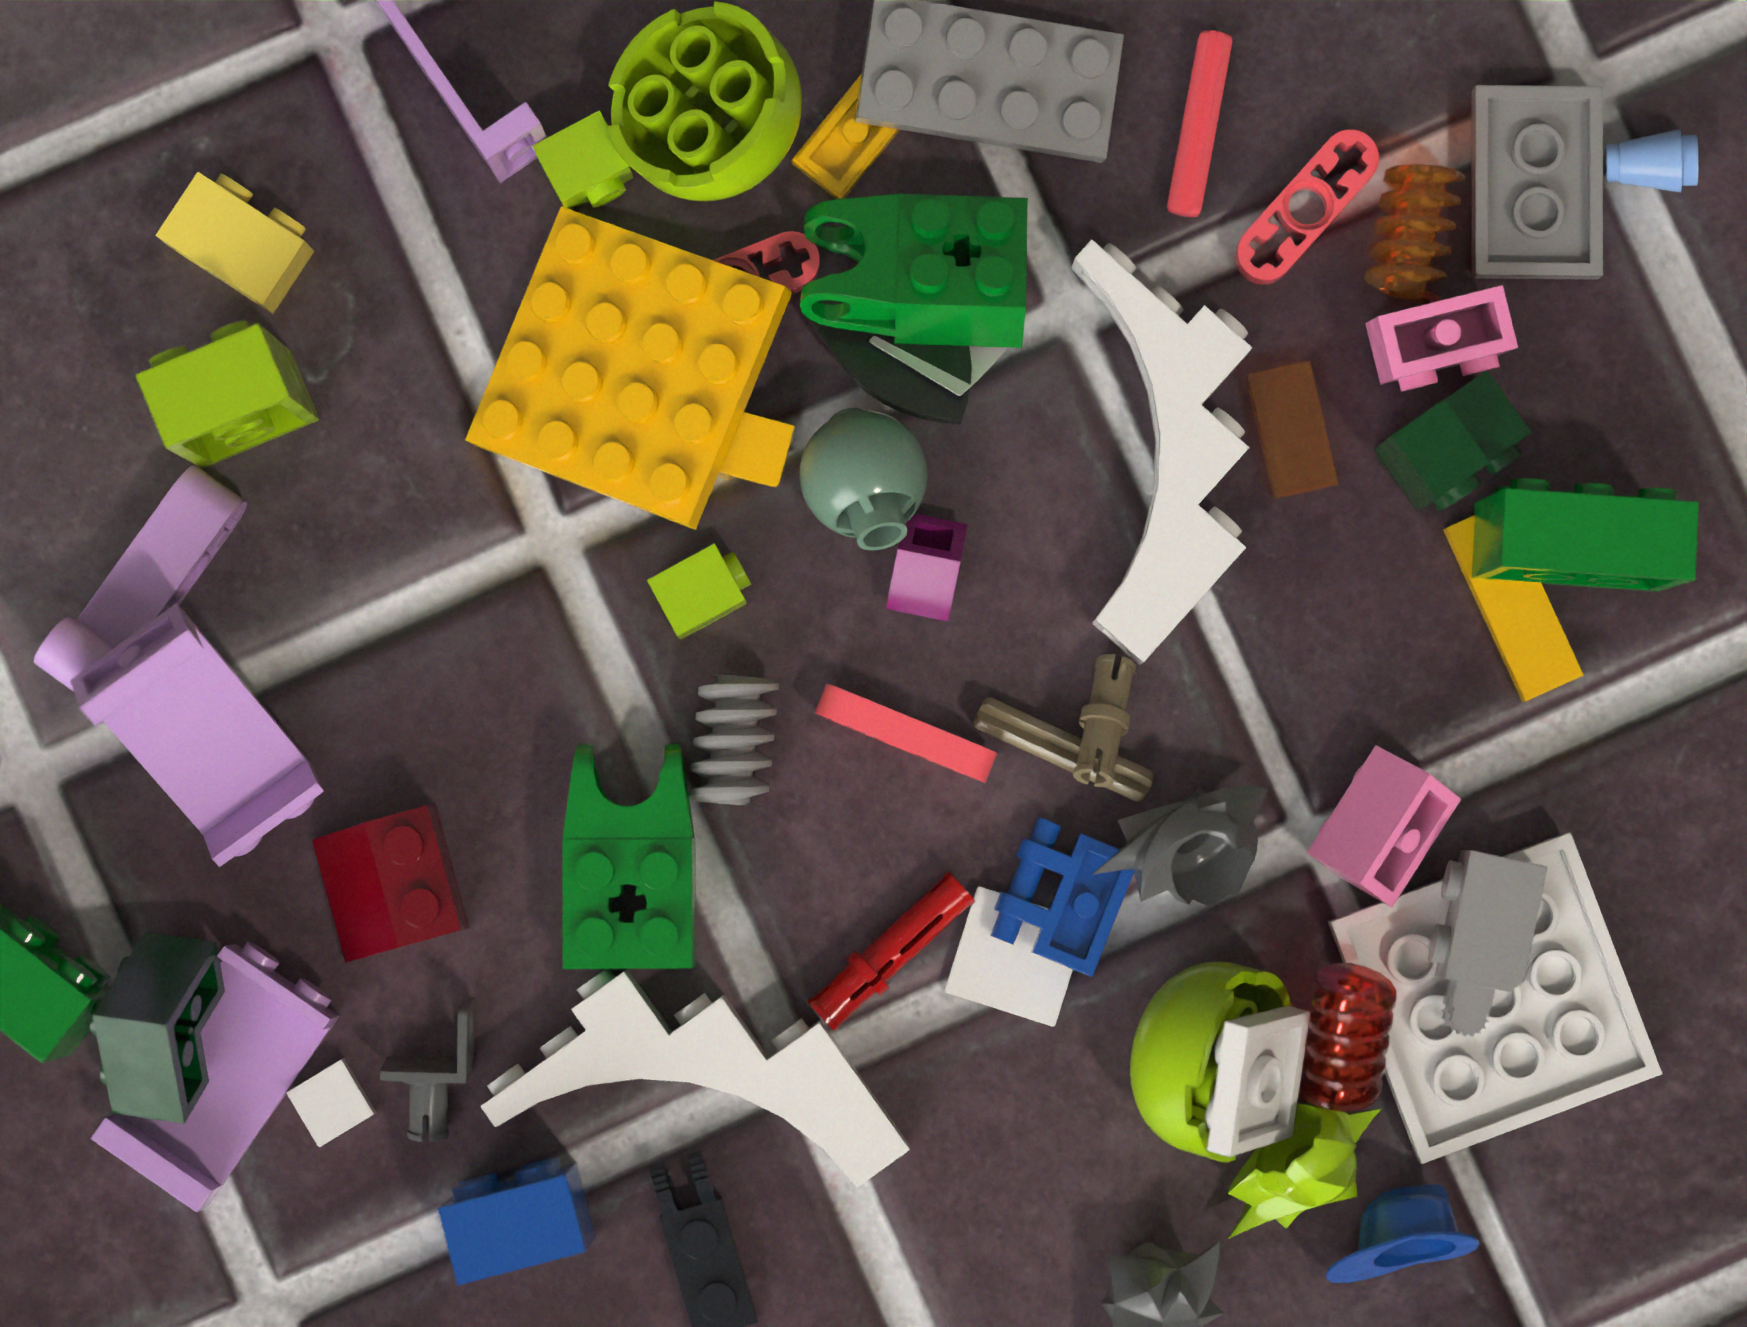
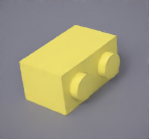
(236, 241)

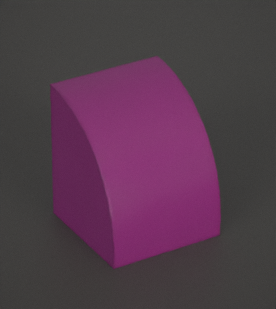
(927, 567)

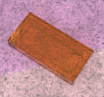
(1292, 430)

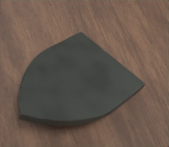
(896, 382)

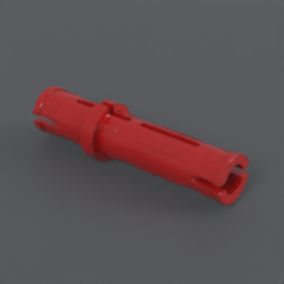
(890, 951)

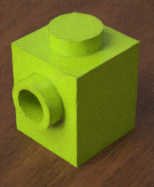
(583, 163)

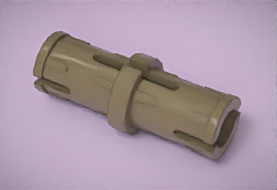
(1104, 720)

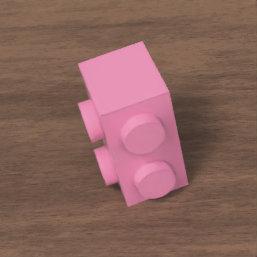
(1442, 335)
(1384, 825)

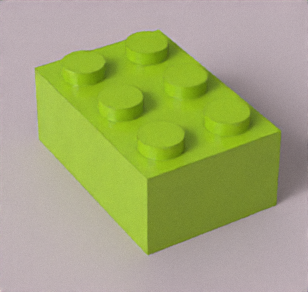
(226, 394)

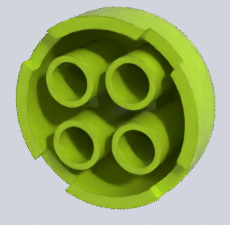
(705, 103)
(1176, 1044)

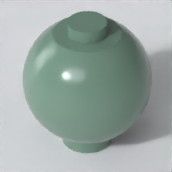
(864, 476)

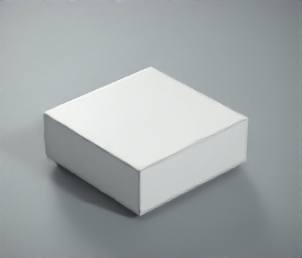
(331, 1102)

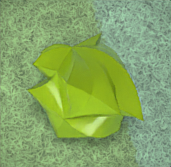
(1301, 1171)

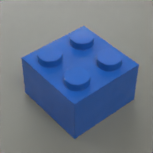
(517, 1221)

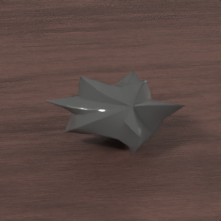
(1192, 846)
(1162, 1287)

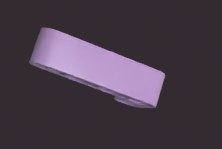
(150, 574)

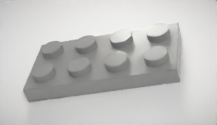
(989, 78)

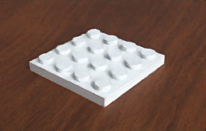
(1547, 1042)

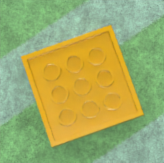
(629, 367)

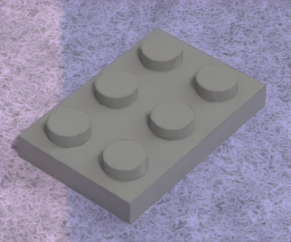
(1537, 182)

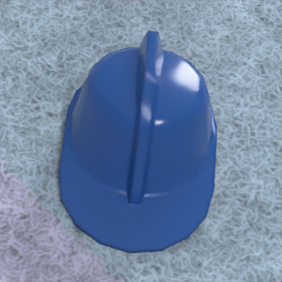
(1401, 1231)

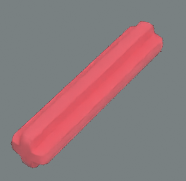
(1199, 123)

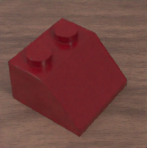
(390, 883)

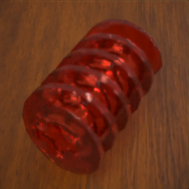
(1348, 1037)

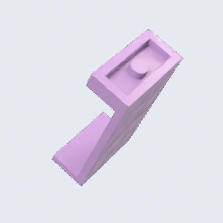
(503, 145)
(199, 733)
(253, 1055)

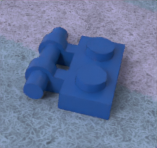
(1081, 908)

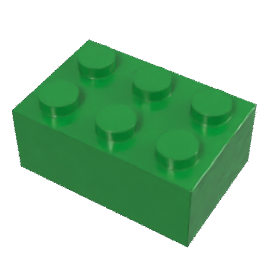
(1585, 536)

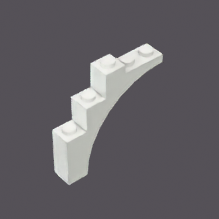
(1181, 368)
(628, 1039)

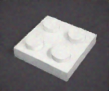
(1257, 1080)

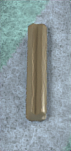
(1055, 746)

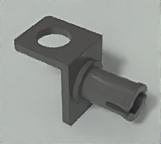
(430, 1078)

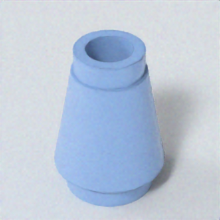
(1654, 161)

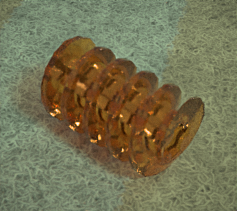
(1412, 230)

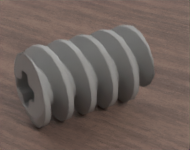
(733, 740)

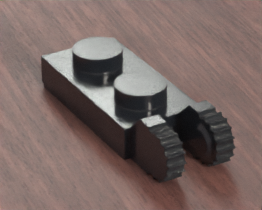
(704, 1250)

